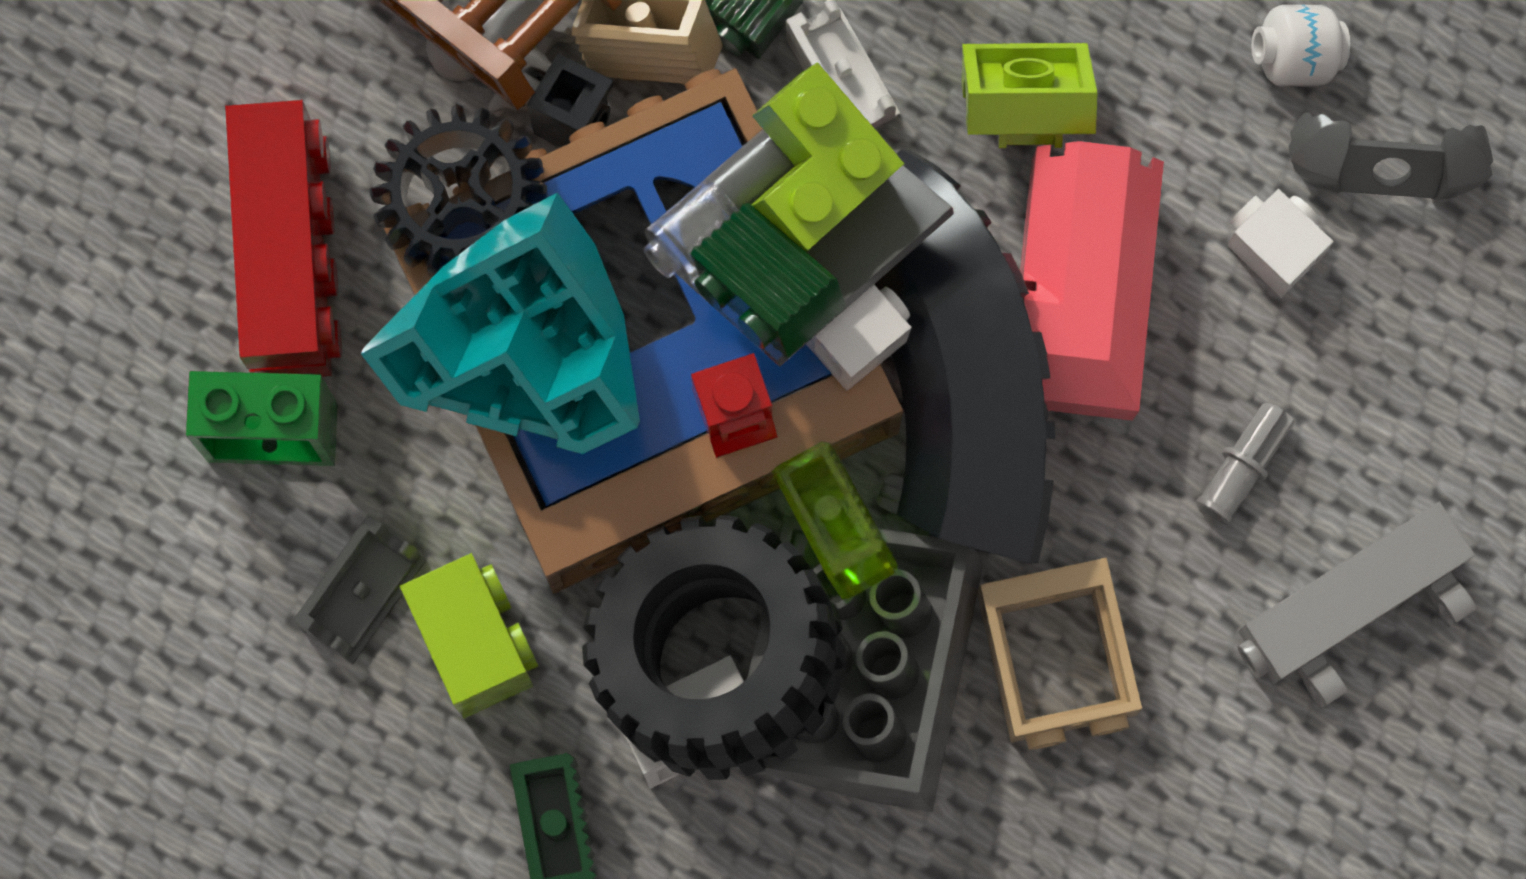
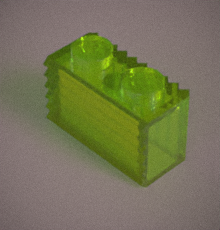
(835, 520)

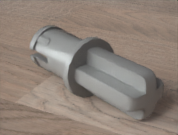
(1245, 463)

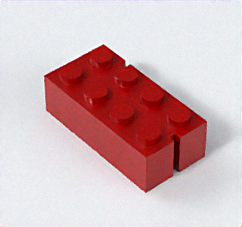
(279, 239)

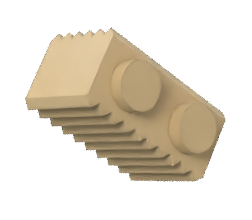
(648, 39)

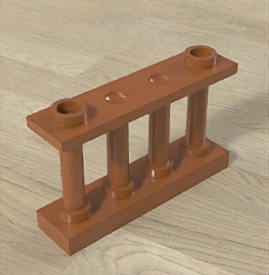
(461, 38)

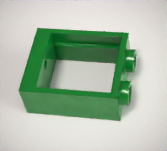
(239, 411)

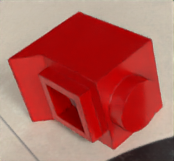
(734, 405)

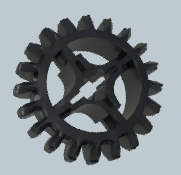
(473, 168)

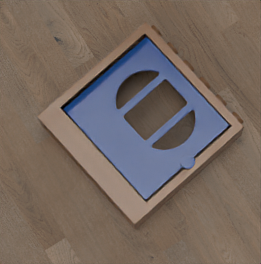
(586, 532)

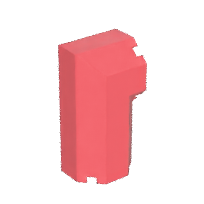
(1091, 273)

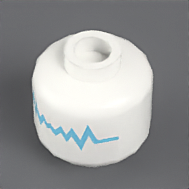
(1301, 45)

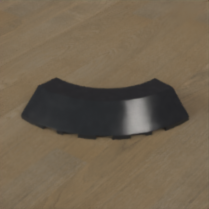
(971, 386)

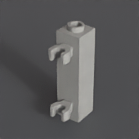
(1353, 596)

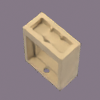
(1046, 588)

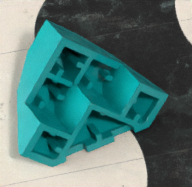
(517, 336)

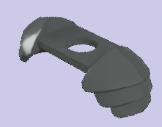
(1335, 162)

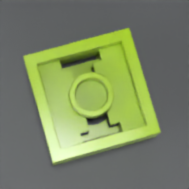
(1029, 92)

